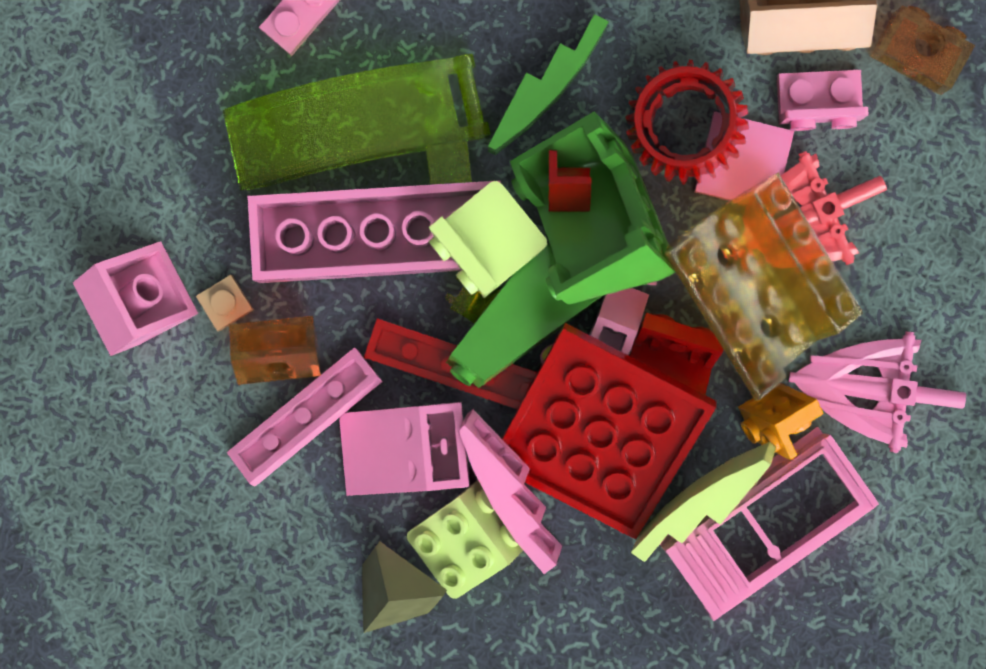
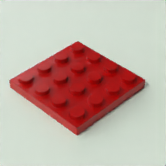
(605, 430)

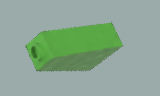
(513, 323)

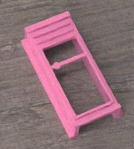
(712, 569)

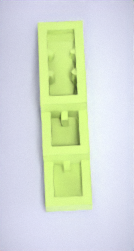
(710, 495)

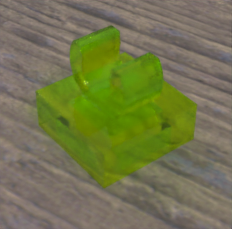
(449, 163)
(469, 305)

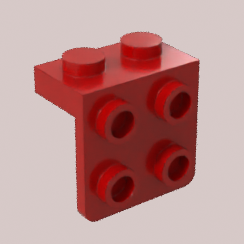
(677, 350)

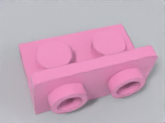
(820, 98)

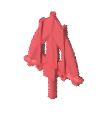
(823, 208)

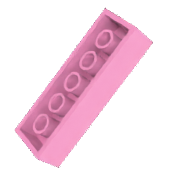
(351, 231)

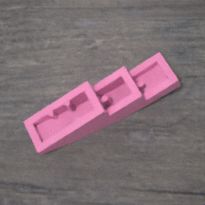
(503, 479)

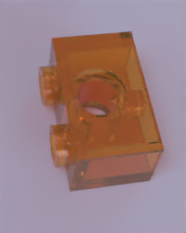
(898, 49)
(274, 350)

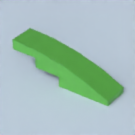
(537, 96)

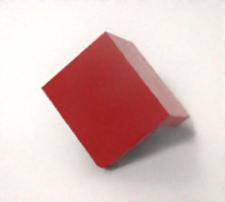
(568, 187)

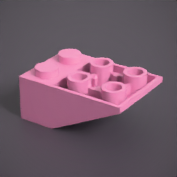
(404, 449)

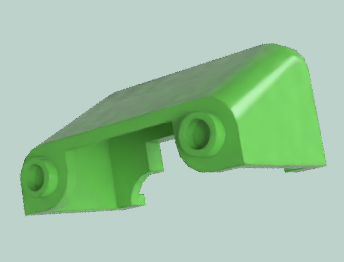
(619, 238)

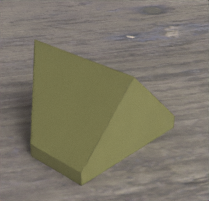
(395, 590)

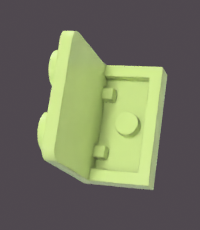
(487, 239)
(464, 542)

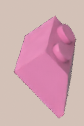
(134, 297)

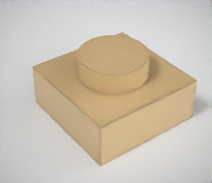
(224, 303)

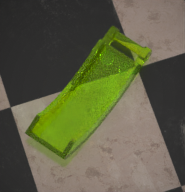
(351, 120)

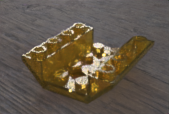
(771, 274)

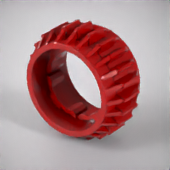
(668, 84)

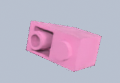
(620, 318)

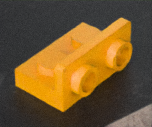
(777, 416)

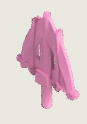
(829, 383)

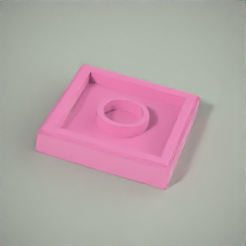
(758, 159)

